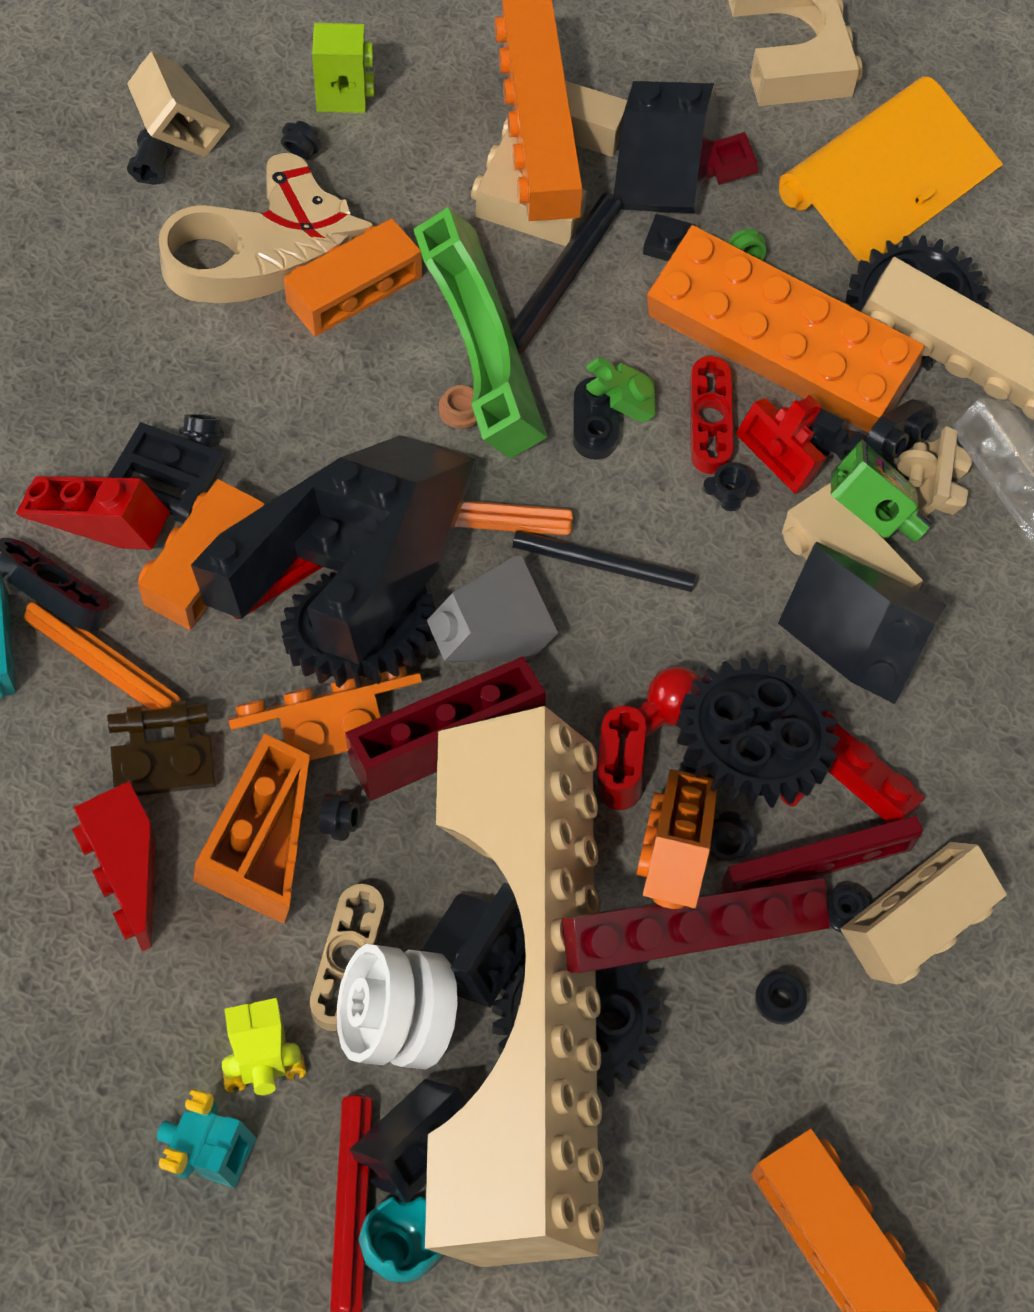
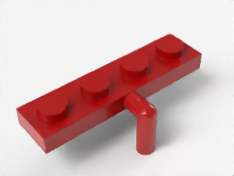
(871, 779)

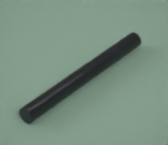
(604, 561)

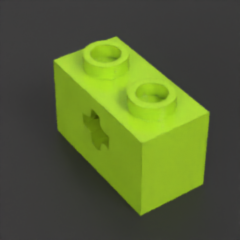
(340, 67)

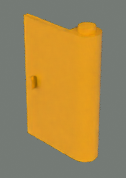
(880, 165)

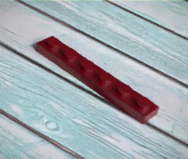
(718, 921)

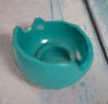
(395, 1241)

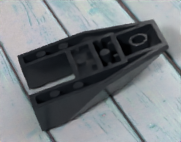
(367, 515)

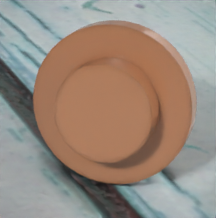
(456, 407)

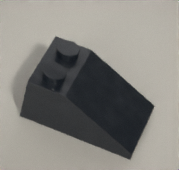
(665, 145)
(860, 621)

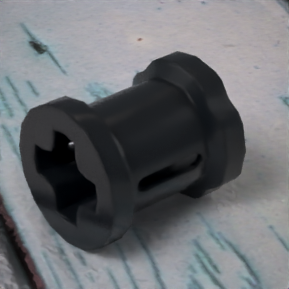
(149, 159)

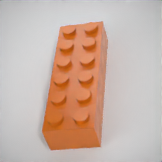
(784, 329)

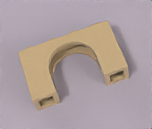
(805, 70)
(596, 126)

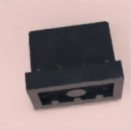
(480, 943)

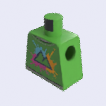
(868, 479)

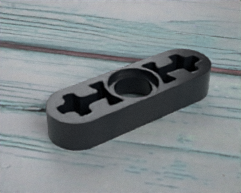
(51, 585)

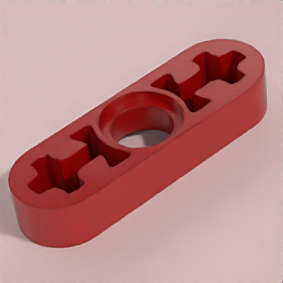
(719, 400)

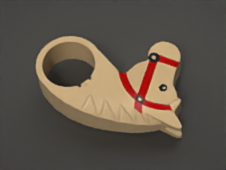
(267, 245)

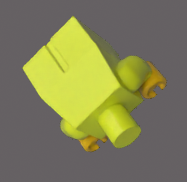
(259, 1048)

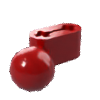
(661, 708)

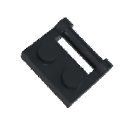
(172, 462)

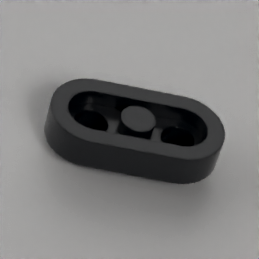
(594, 414)
(901, 429)

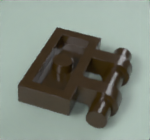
(165, 764)

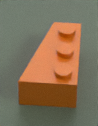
(257, 835)

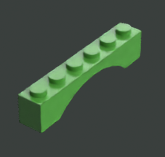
(501, 388)

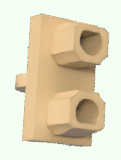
(931, 471)

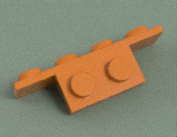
(320, 720)

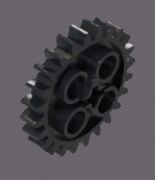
(928, 260)
(396, 646)
(757, 732)
(618, 993)

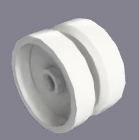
(396, 1007)

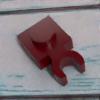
(731, 159)

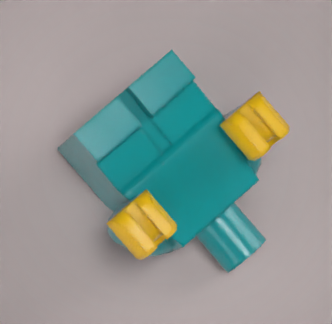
(205, 1142)

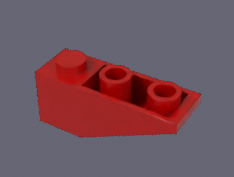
(98, 508)
(125, 847)

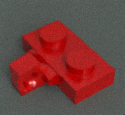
(783, 440)

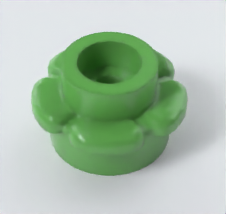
(749, 242)

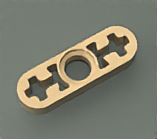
(344, 918)

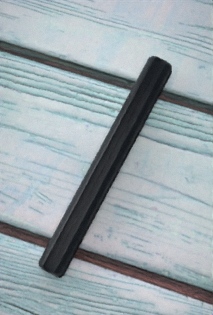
(564, 270)

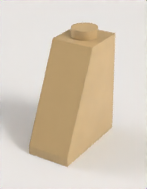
(175, 106)

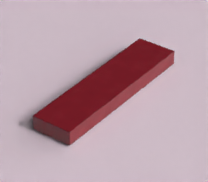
(826, 855)

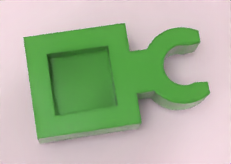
(628, 388)

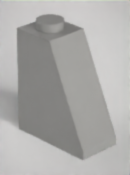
(494, 617)

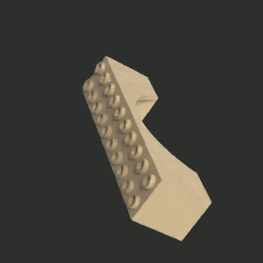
(522, 1157)

